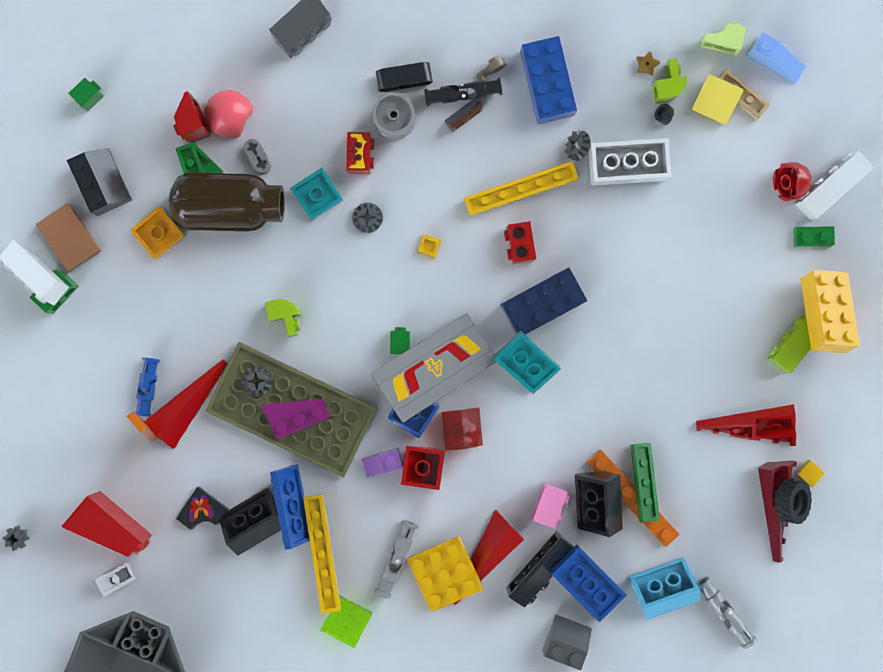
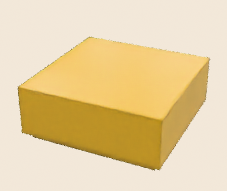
(429, 246)
(810, 473)

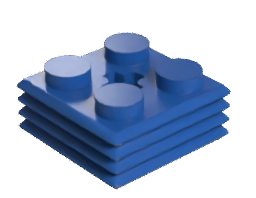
(417, 423)

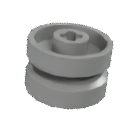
(397, 105)

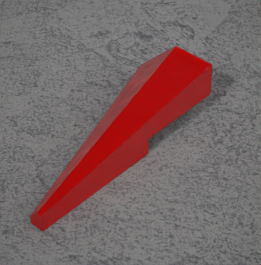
(174, 417)
(771, 424)
(495, 545)

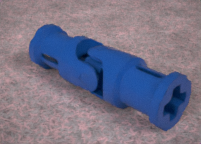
(147, 383)

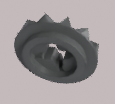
(583, 141)
(373, 224)
(263, 387)

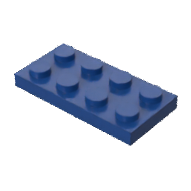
(290, 505)
(587, 583)

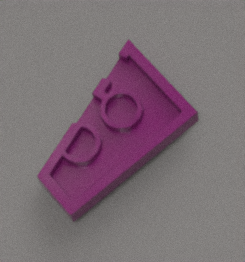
(293, 416)

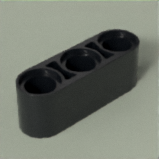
(404, 76)

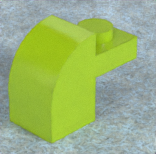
(669, 89)
(284, 309)

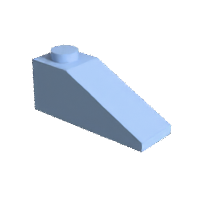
(776, 57)

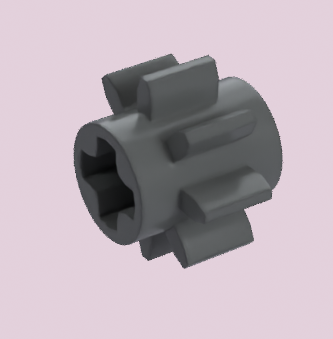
(11, 538)

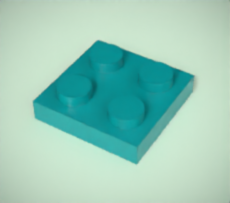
(316, 194)

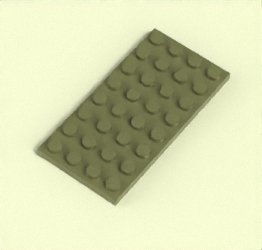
(326, 443)

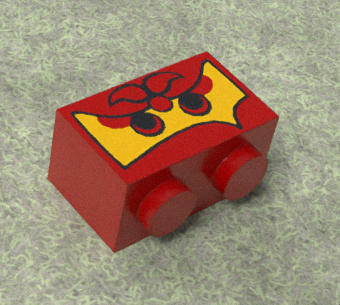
(359, 153)

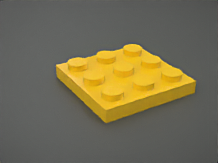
(445, 573)

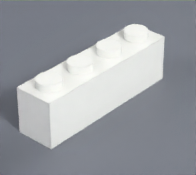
(835, 185)
(33, 273)

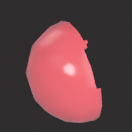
(227, 113)

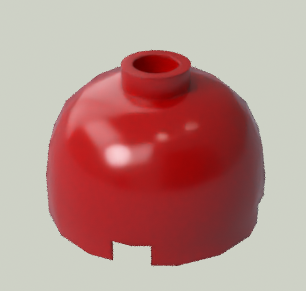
(792, 181)

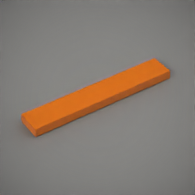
(141, 426)

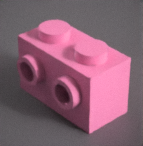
(550, 505)

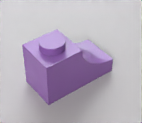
(382, 462)

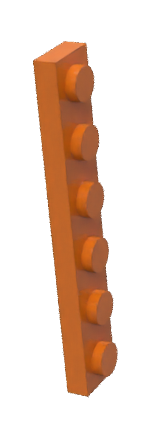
(660, 529)

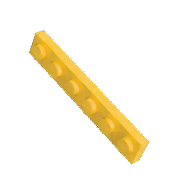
(521, 188)
(322, 553)

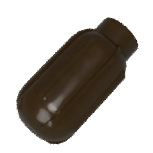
(225, 202)

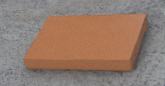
(68, 237)

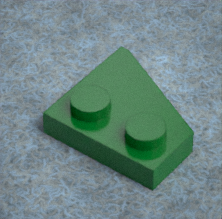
(195, 160)

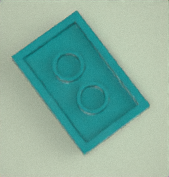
(526, 362)

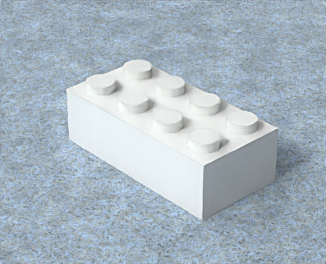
(629, 161)

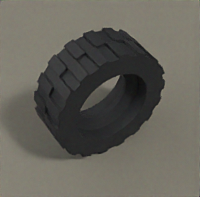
(791, 511)

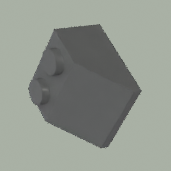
(567, 642)

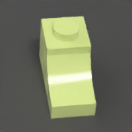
(727, 41)

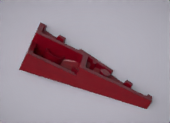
(771, 476)

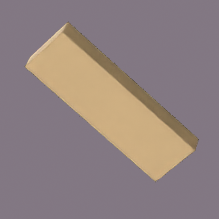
(749, 100)

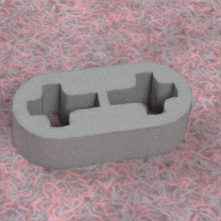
(261, 154)

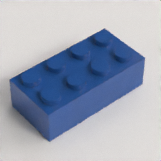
(548, 80)

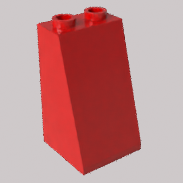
(107, 525)

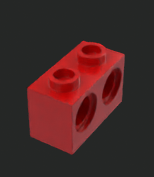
(525, 242)

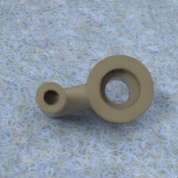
(495, 65)

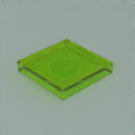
(347, 623)

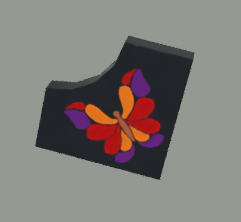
(201, 508)

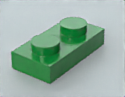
(814, 236)

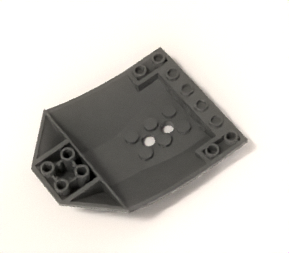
(126, 645)

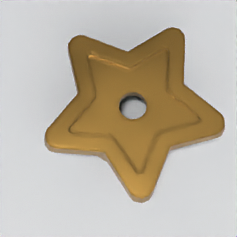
(642, 64)

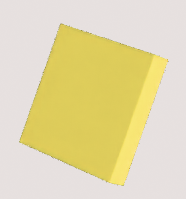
(717, 99)

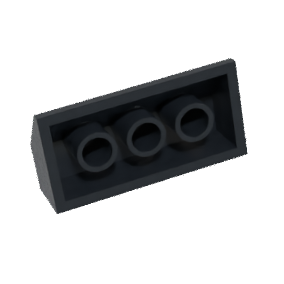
(536, 573)

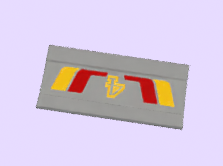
(434, 367)

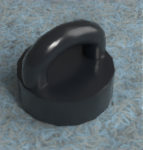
(664, 114)

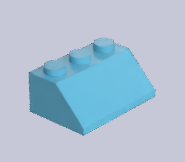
(665, 588)

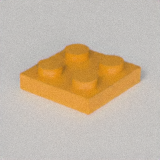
(157, 233)

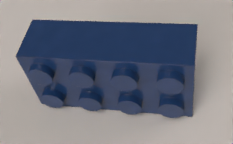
(543, 302)

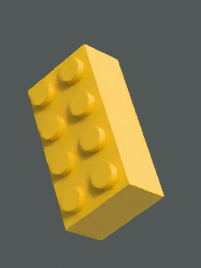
(829, 311)

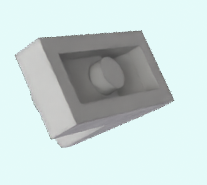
(113, 580)

